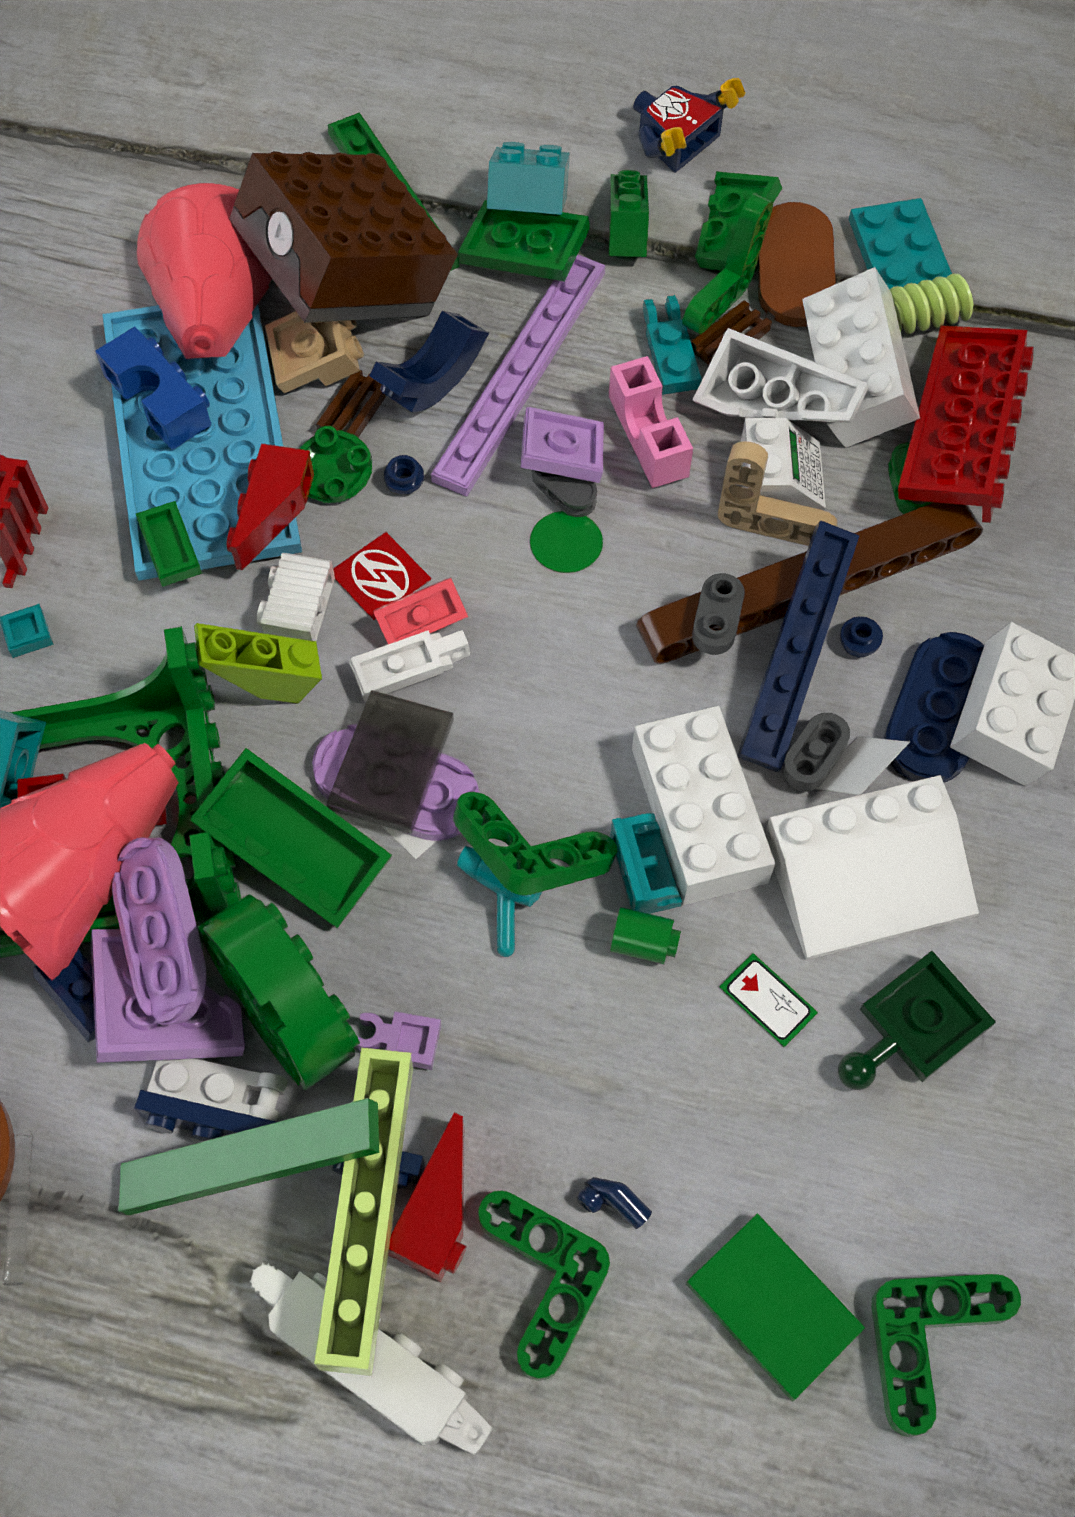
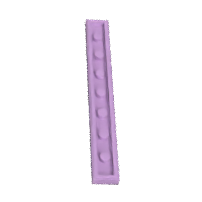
(516, 377)

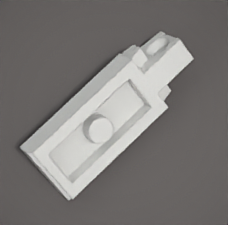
(407, 661)

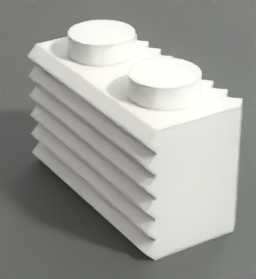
(297, 597)

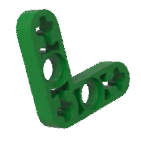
(739, 267)
(526, 867)
(559, 1261)
(911, 1330)

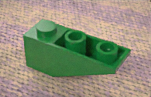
(628, 214)

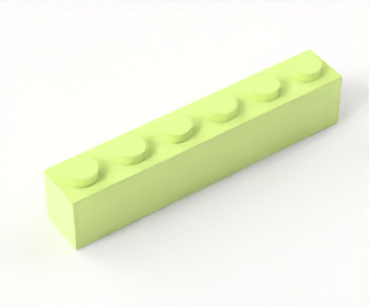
(365, 1222)

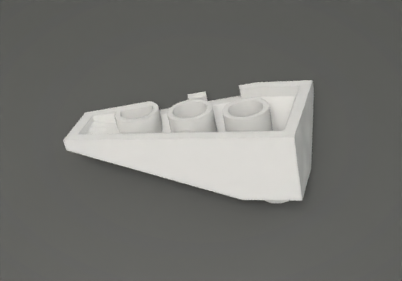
(768, 382)

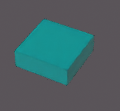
(26, 630)

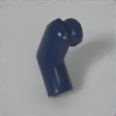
(616, 1195)

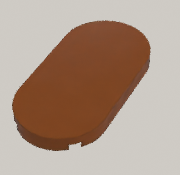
(795, 261)

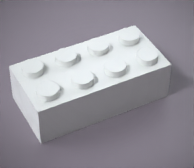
(859, 335)
(702, 805)

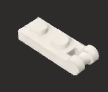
(218, 1086)

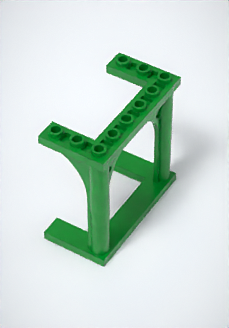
(167, 698)

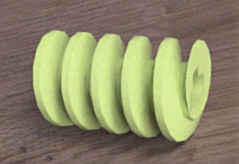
(932, 301)

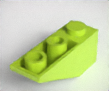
(260, 662)

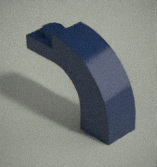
(435, 367)

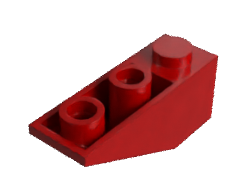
(274, 497)

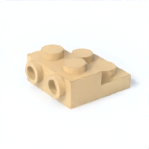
(312, 351)

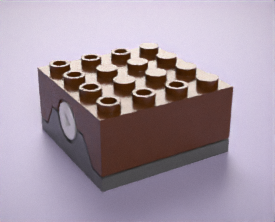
(341, 236)

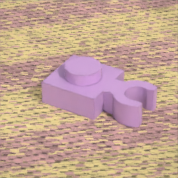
(406, 1034)

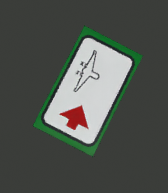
(768, 999)

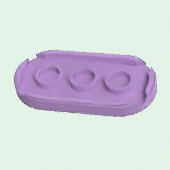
(448, 783)
(159, 931)

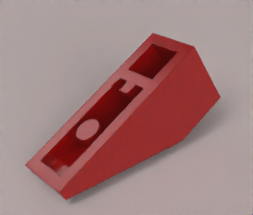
(433, 1219)

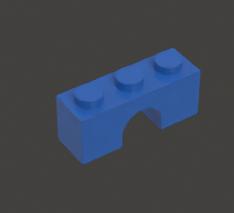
(139, 365)

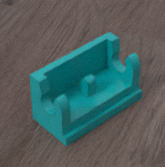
(644, 864)

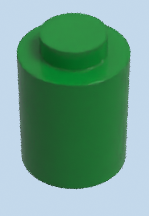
(644, 936)

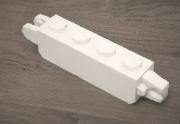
(402, 1386)

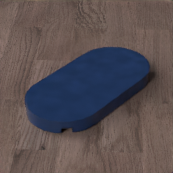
(932, 706)

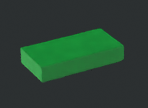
(168, 543)

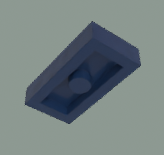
(73, 993)

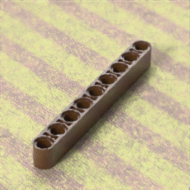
(878, 555)

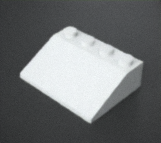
(872, 867)

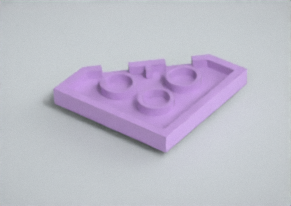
(130, 1035)

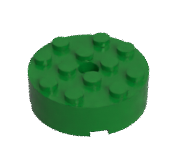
(280, 989)

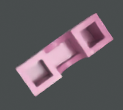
(657, 442)

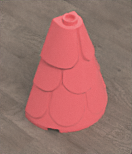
(200, 268)
(66, 846)

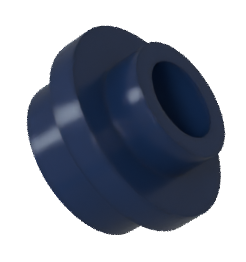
(403, 466)
(857, 645)

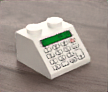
(792, 464)

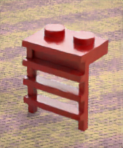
(19, 508)

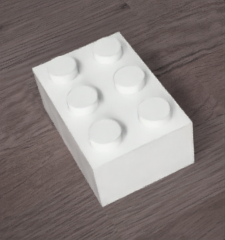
(1017, 705)

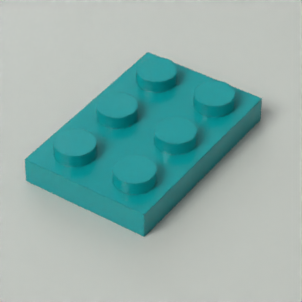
(899, 242)

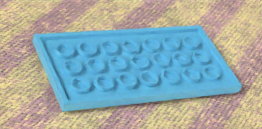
(211, 467)

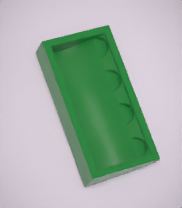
(291, 838)

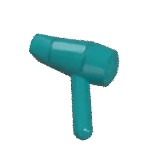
(476, 868)

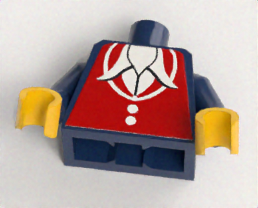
(683, 122)

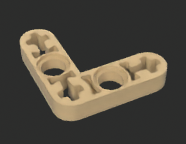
(754, 513)

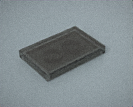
(390, 762)

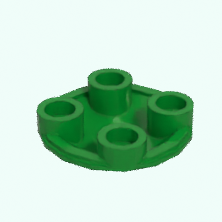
(339, 465)

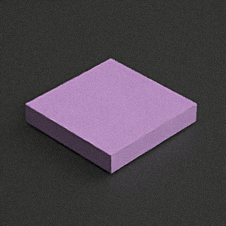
(562, 444)

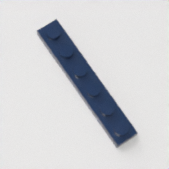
(798, 647)
(209, 1122)

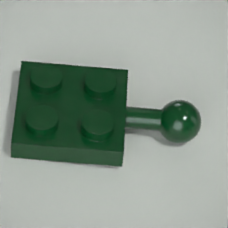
(923, 1018)

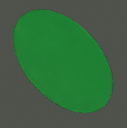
(566, 542)

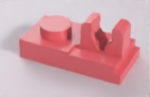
(421, 611)

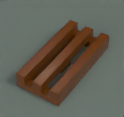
(738, 320)
(343, 397)

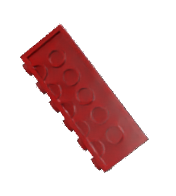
(968, 418)

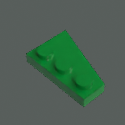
(725, 207)

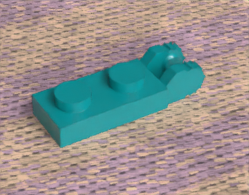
(671, 348)

